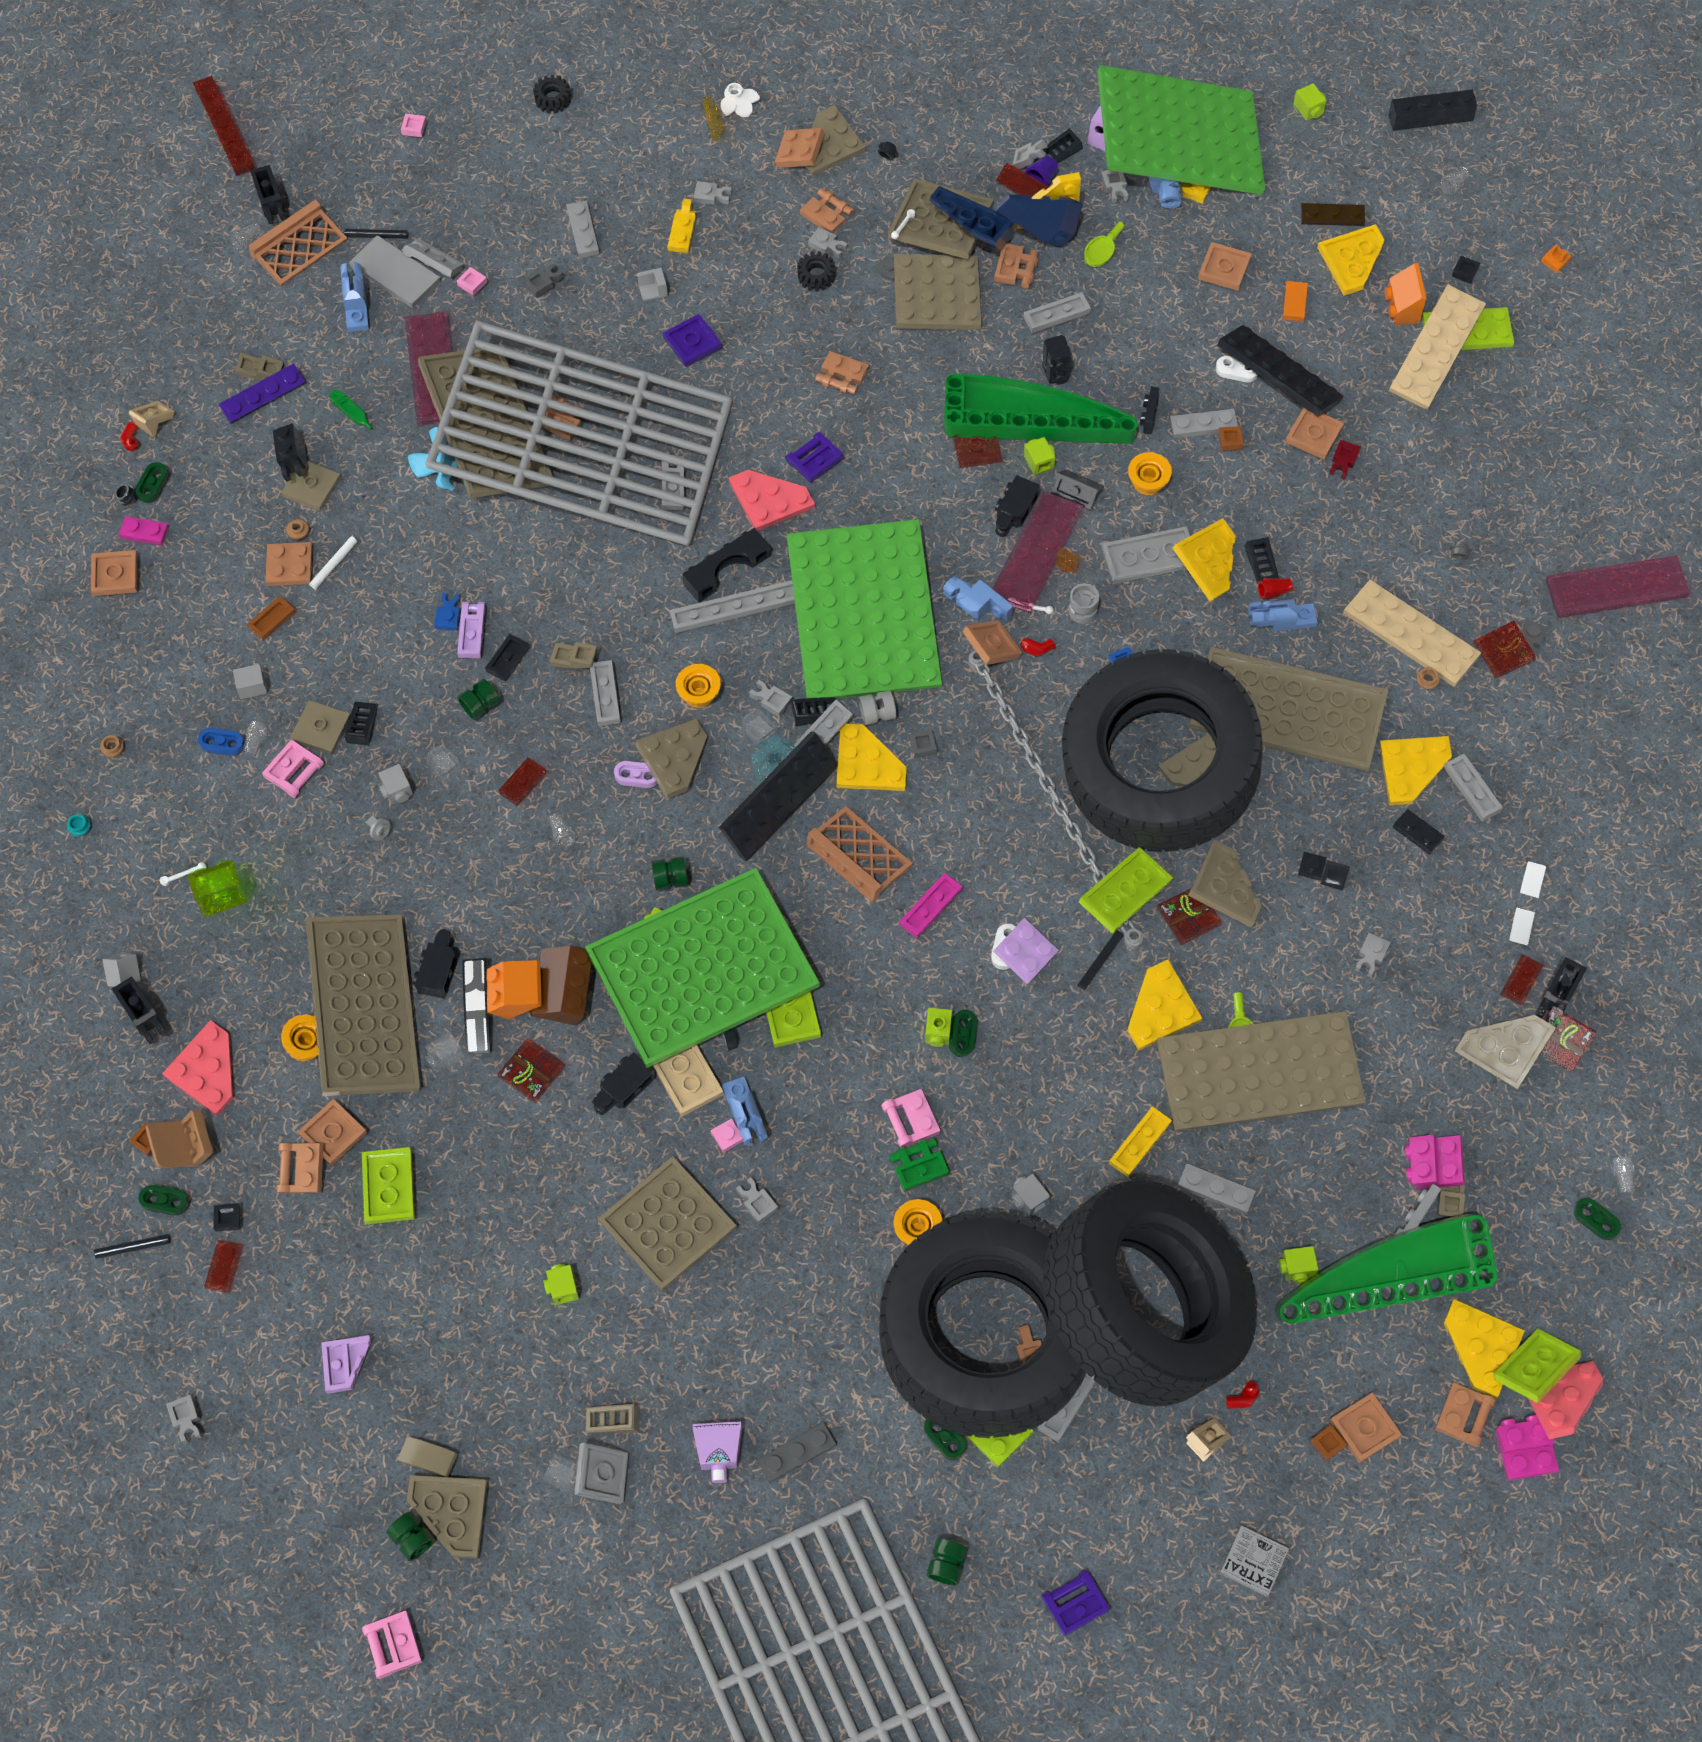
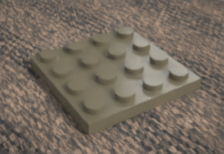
(931, 226)
(936, 292)
(667, 1223)

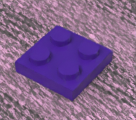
(692, 340)

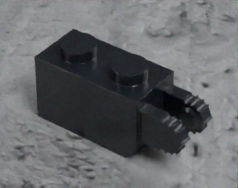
(268, 193)
(290, 451)
(1016, 504)
(436, 966)
(1562, 986)
(138, 1008)
(623, 1084)

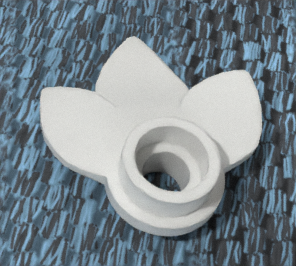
(738, 100)

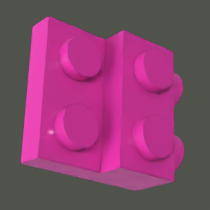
(1435, 1161)
(1525, 1449)

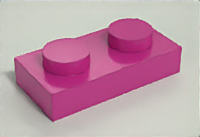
(143, 530)

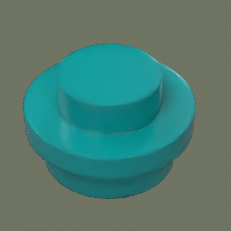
(78, 825)

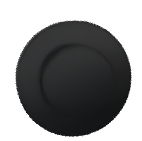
(887, 150)
(125, 493)

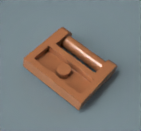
(308, 1168)
(1456, 1412)

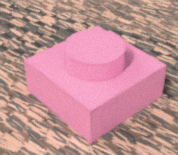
(413, 125)
(472, 281)
(727, 1135)

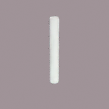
(333, 562)

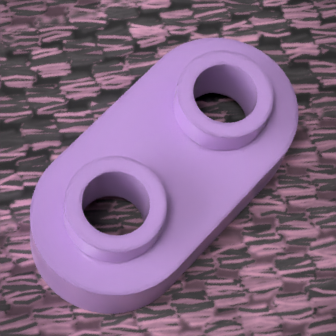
(637, 772)

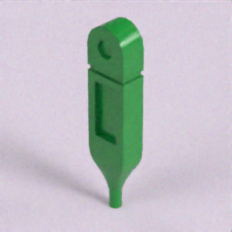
(349, 408)

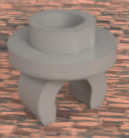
(379, 828)

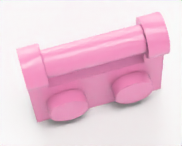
(286, 765)
(918, 1115)
(400, 1642)

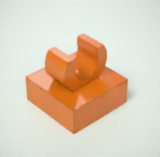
(1556, 259)

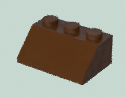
(563, 984)

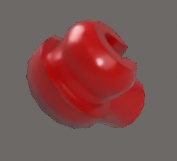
(127, 437)
(1035, 648)
(1246, 1398)

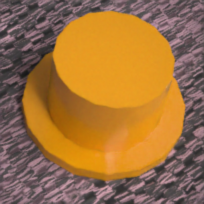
(1149, 472)
(698, 685)
(300, 1037)
(914, 1219)

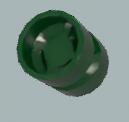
(478, 699)
(669, 873)
(410, 1536)
(947, 1560)

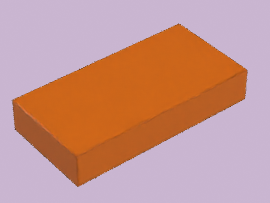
(1295, 301)

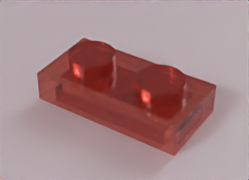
(522, 781)
(1522, 979)
(223, 1266)

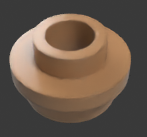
(297, 534)
(1432, 674)
(109, 741)

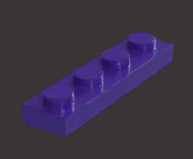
(261, 393)

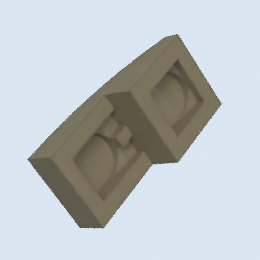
(257, 368)
(575, 657)
(1451, 1201)
(427, 1457)

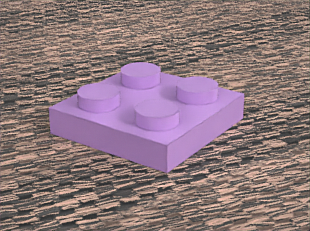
(1025, 951)

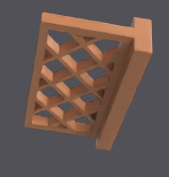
(285, 231)
(843, 862)

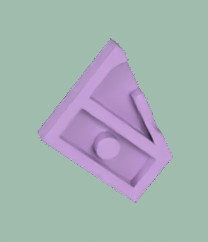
(343, 1362)

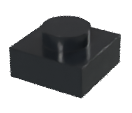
(1466, 269)
(1312, 866)
(1335, 875)
(226, 1217)

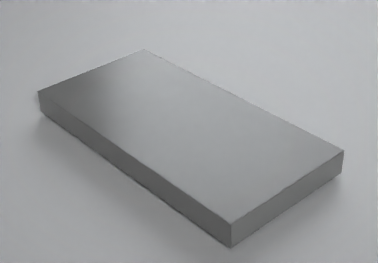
(395, 272)
(1144, 555)

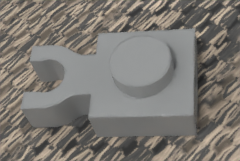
(1025, 155)
(1115, 183)
(709, 192)
(826, 241)
(772, 699)
(1373, 952)
(758, 1203)
(182, 1416)

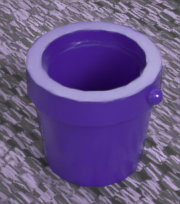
(1043, 169)

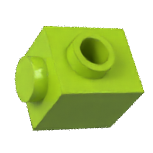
(1310, 102)
(1039, 455)
(938, 1027)
(1298, 1264)
(561, 1284)

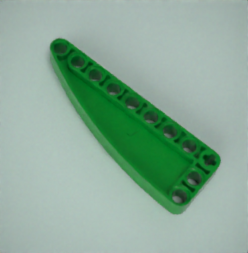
(998, 405)
(1413, 1256)

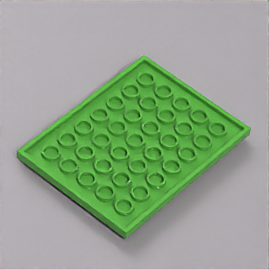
(1180, 130)
(863, 610)
(702, 967)

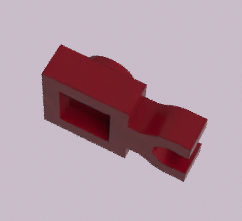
(1344, 457)

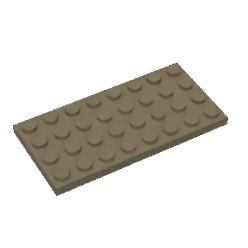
(439, 375)
(1308, 709)
(362, 1005)
(1260, 1071)

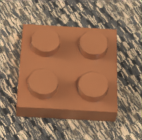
(799, 147)
(1224, 266)
(1314, 433)
(289, 564)
(114, 573)
(992, 642)
(334, 1130)
(1365, 1428)

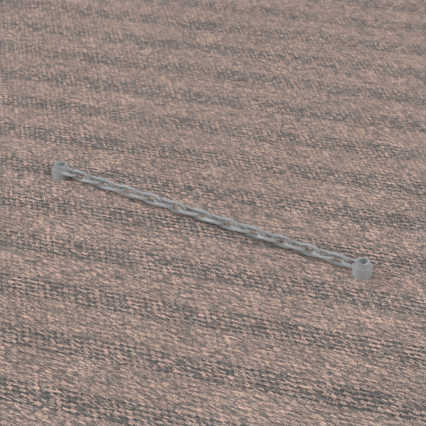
(979, 664)

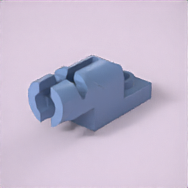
(1167, 190)
(354, 299)
(977, 599)
(1282, 615)
(744, 1110)

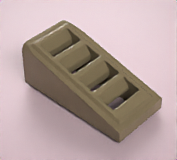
(632, 1427)

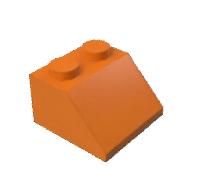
(1406, 296)
(513, 988)

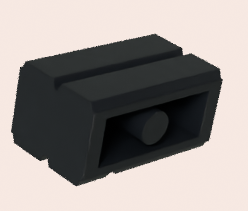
(1056, 359)

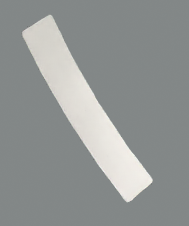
(1523, 918)

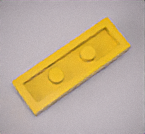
(1140, 1142)

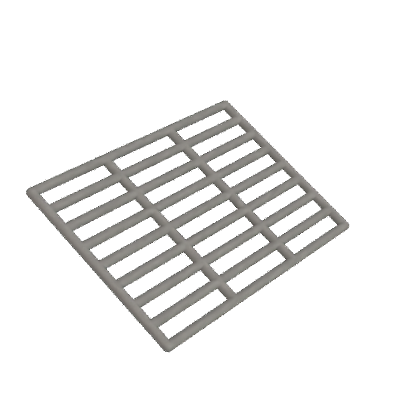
(539, 419)
(812, 1642)

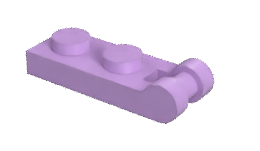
(471, 630)

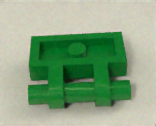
(922, 1170)

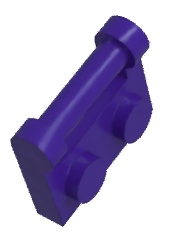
(818, 461)
(1079, 1610)

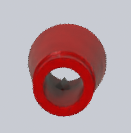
(1273, 587)

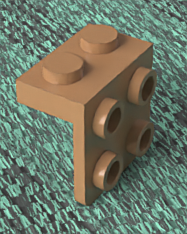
(180, 1142)

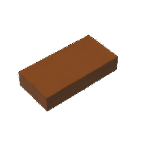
(271, 618)

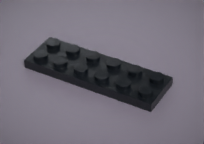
(1280, 370)
(778, 796)

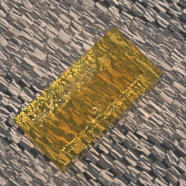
(714, 125)

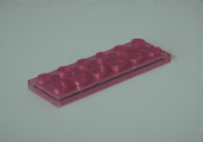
(425, 336)
(1036, 550)
(1617, 586)

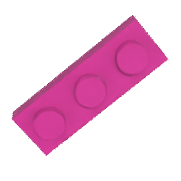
(930, 905)

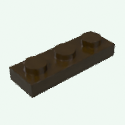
(1332, 214)

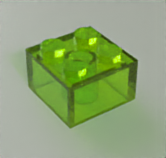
(217, 888)

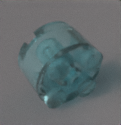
(769, 755)

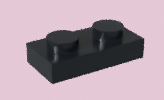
(1147, 417)
(507, 657)
(1418, 831)

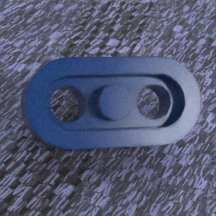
(223, 740)

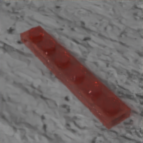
(223, 125)

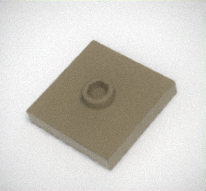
(313, 487)
(320, 727)

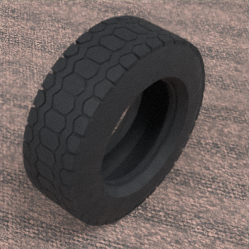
(1156, 684)
(1102, 1323)
(926, 1377)

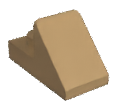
(150, 415)
(1207, 1438)

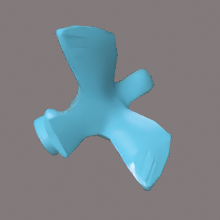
(418, 460)

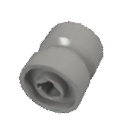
(1083, 603)
(869, 710)

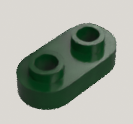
(151, 484)
(962, 1035)
(164, 1200)
(1598, 1217)
(945, 1438)

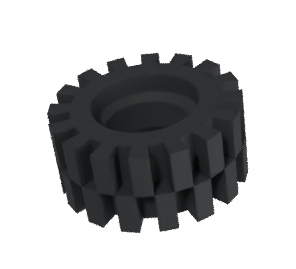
(552, 103)
(816, 261)

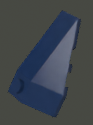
(1045, 218)
(977, 219)

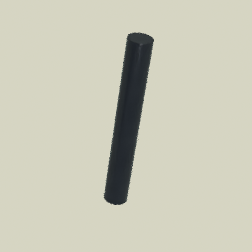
(372, 233)
(1100, 960)
(131, 1246)

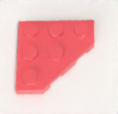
(769, 498)
(205, 1069)
(1568, 1400)

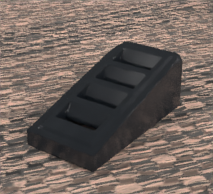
(1068, 135)
(1250, 548)
(806, 703)
(357, 737)

